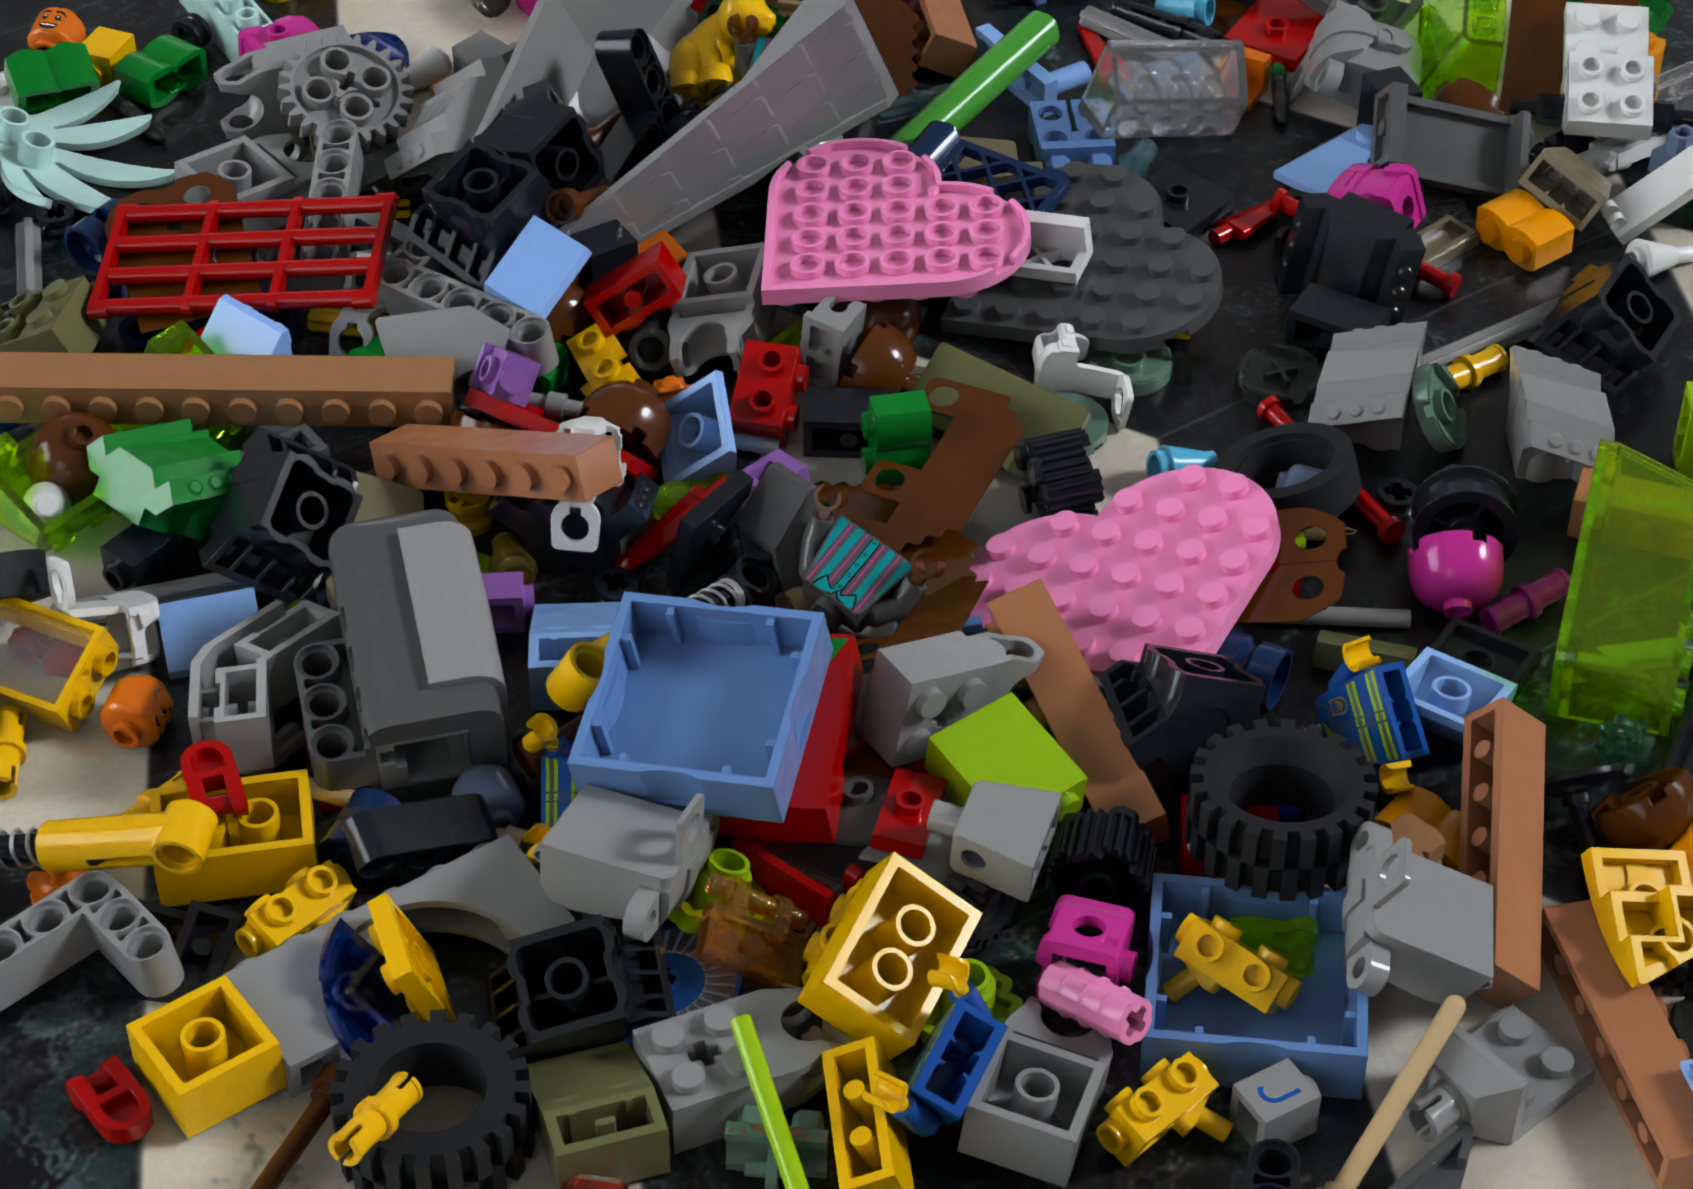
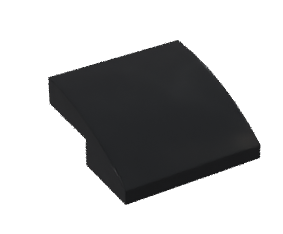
(202, 943)

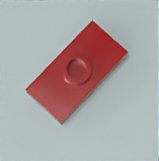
(906, 812)

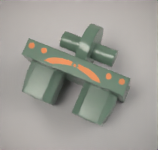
(751, 1151)

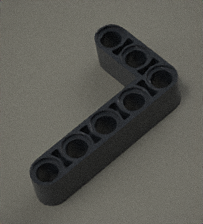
(641, 95)

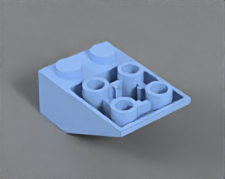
(554, 632)

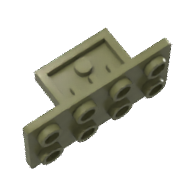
(1035, 407)

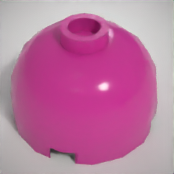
(1456, 572)

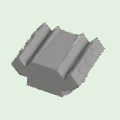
(446, 120)
(1369, 383)
(1554, 416)

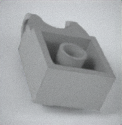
(260, 80)
(253, 167)
(719, 307)
(935, 683)
(701, 1072)
(1036, 1098)

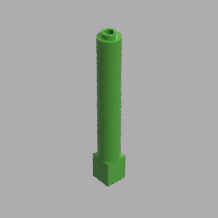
(986, 76)

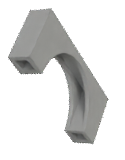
(480, 895)

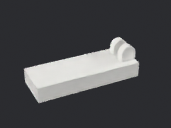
(1651, 198)

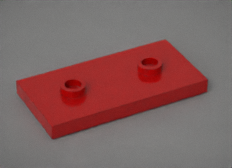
(1277, 29)
(531, 420)

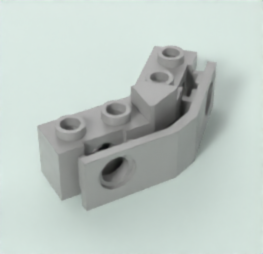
(250, 675)

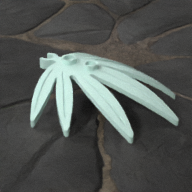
(37, 154)

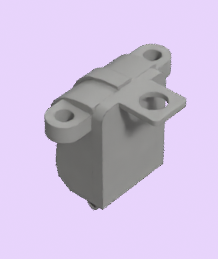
(1346, 48)
(625, 857)
(1414, 921)

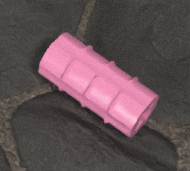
(1095, 1002)

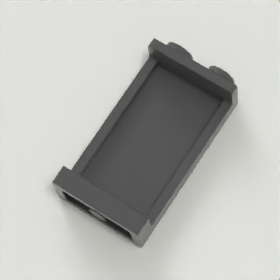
(1451, 143)

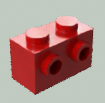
(635, 290)
(768, 390)

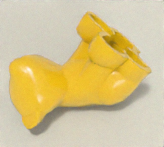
(708, 52)

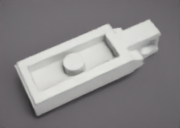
(1620, 153)

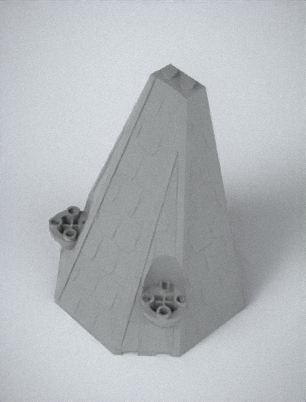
(800, 93)

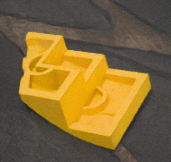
(1642, 908)

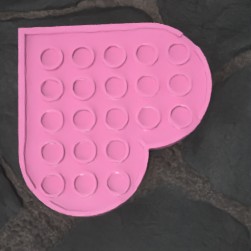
(884, 226)
(1154, 567)

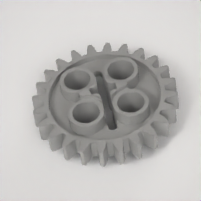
(345, 83)

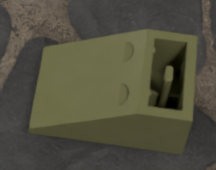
(51, 320)
(599, 1115)

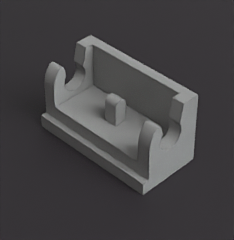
(831, 341)

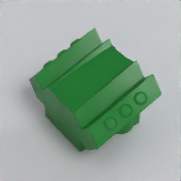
(164, 476)

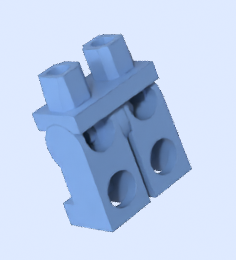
(1066, 138)

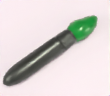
(1279, 92)

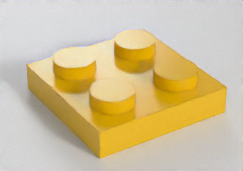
(409, 960)

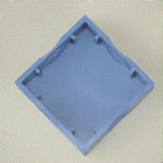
(703, 705)
(1319, 1032)

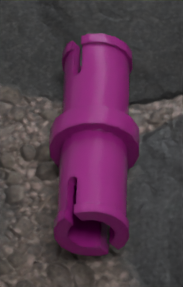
(1525, 601)

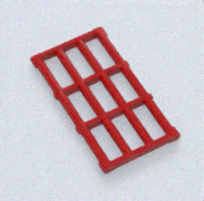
(209, 239)

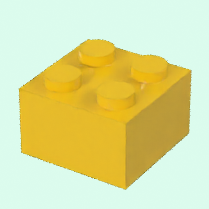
(206, 1056)

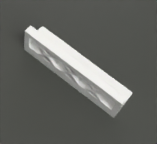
(1056, 239)

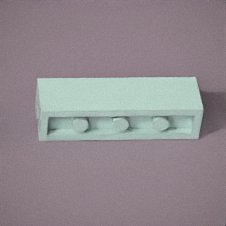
(227, 19)

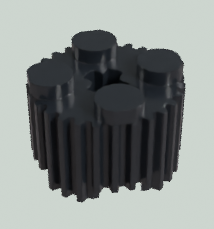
(1058, 474)
(1102, 858)

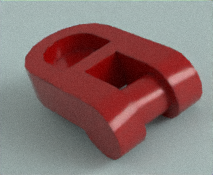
(209, 768)
(112, 1102)

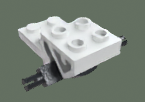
(1605, 77)

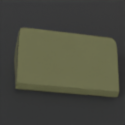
(1329, 651)

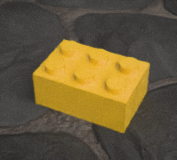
(251, 851)
(881, 954)

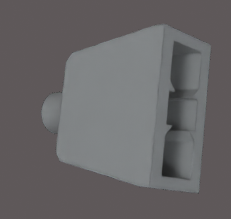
(999, 834)

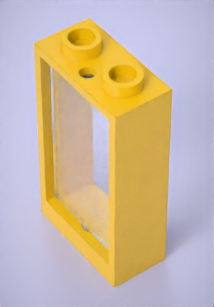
(52, 663)

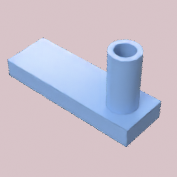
(1036, 82)

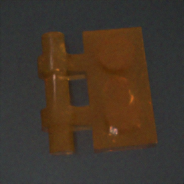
(747, 945)

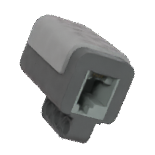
(419, 666)

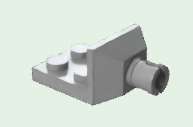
(1498, 1080)

